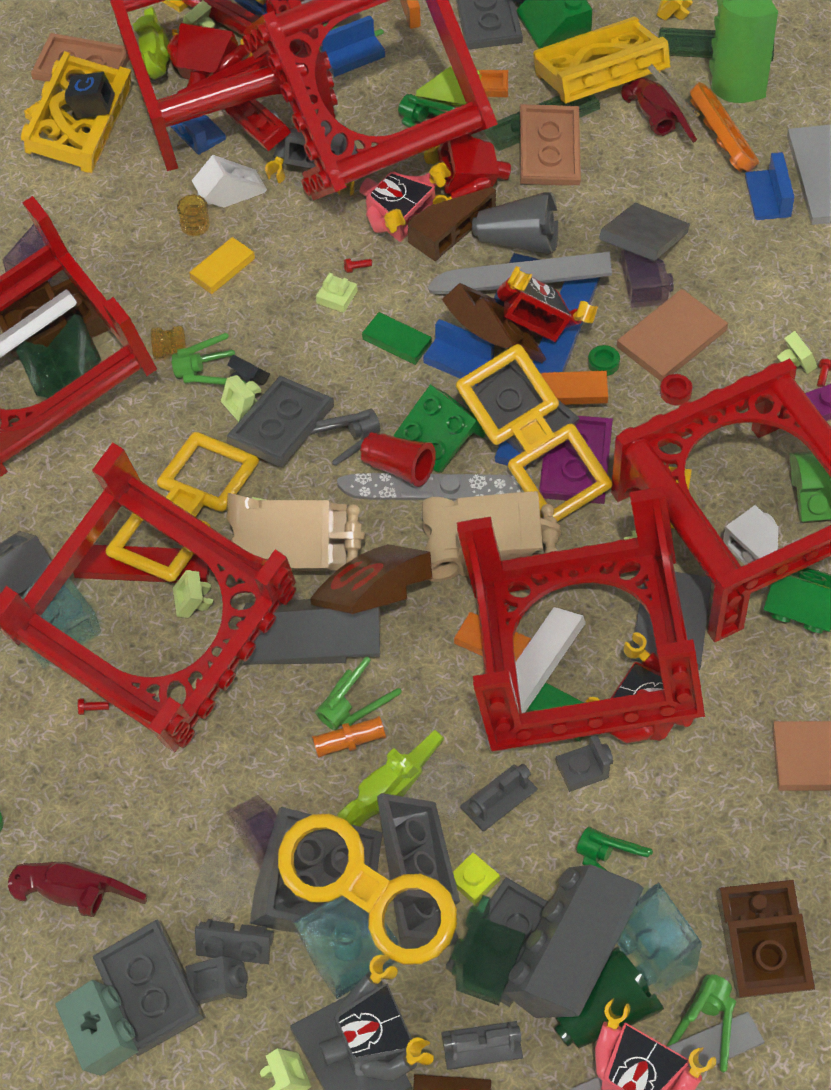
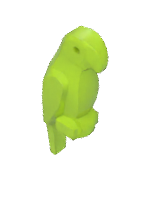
(152, 43)
(392, 778)

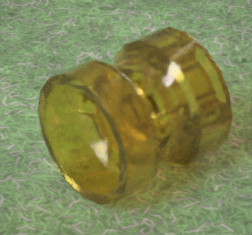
(193, 215)
(167, 341)

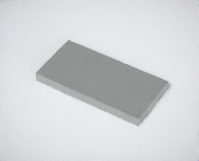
(813, 165)

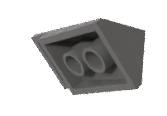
(317, 635)
(416, 846)

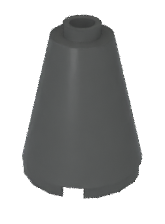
(520, 224)

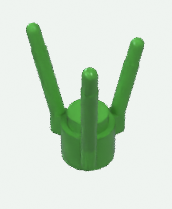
(188, 363)
(336, 708)
(711, 999)

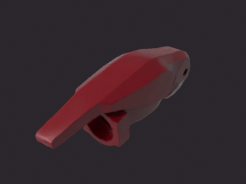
(657, 106)
(68, 885)

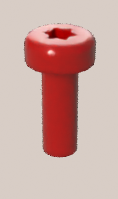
(350, 265)
(825, 366)
(90, 706)

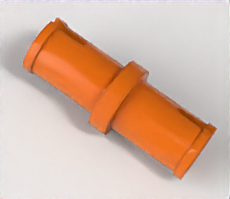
(349, 736)

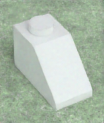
(227, 182)
(752, 535)

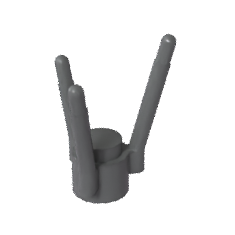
(359, 426)

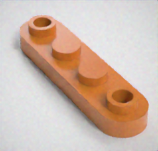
(728, 134)

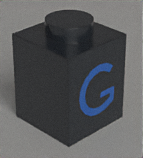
(89, 94)

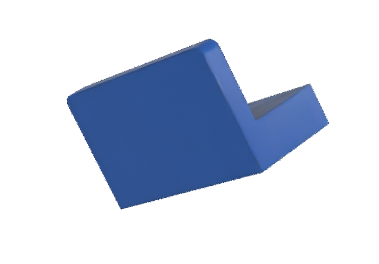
(352, 46)
(200, 133)
(771, 190)
(457, 350)

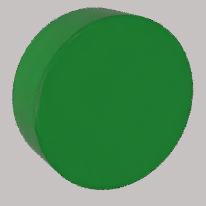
(604, 359)

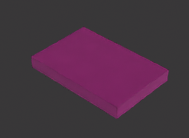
(563, 469)

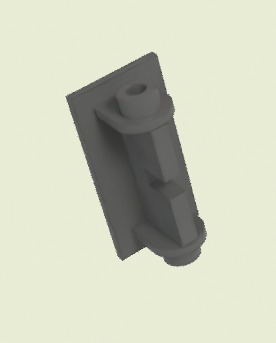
(499, 796)
(220, 939)
(482, 1045)

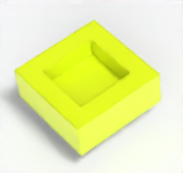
(475, 878)

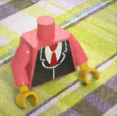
(400, 198)
(637, 1062)

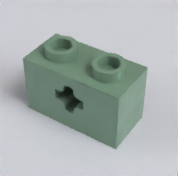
(97, 1027)

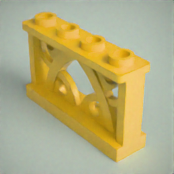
(601, 59)
(89, 144)

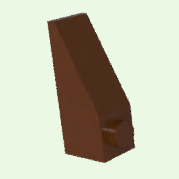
(447, 222)

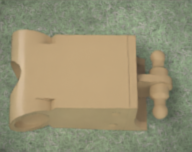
(514, 520)
(305, 531)

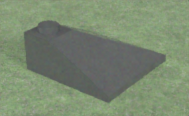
(318, 862)

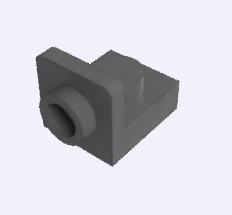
(585, 764)
(217, 979)

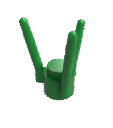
(417, 109)
(599, 846)

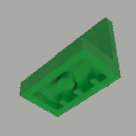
(442, 422)

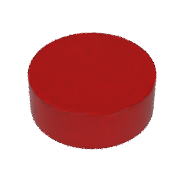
(676, 389)

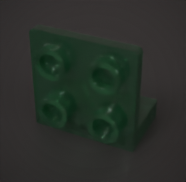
(61, 362)
(485, 955)

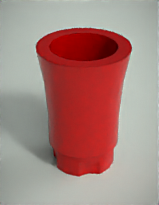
(400, 457)

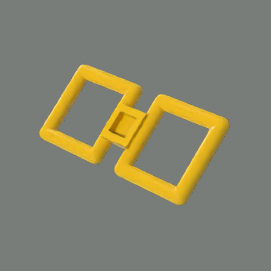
(533, 431)
(186, 497)

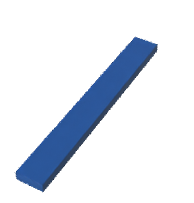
(557, 352)

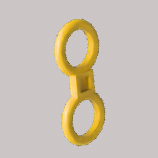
(367, 888)

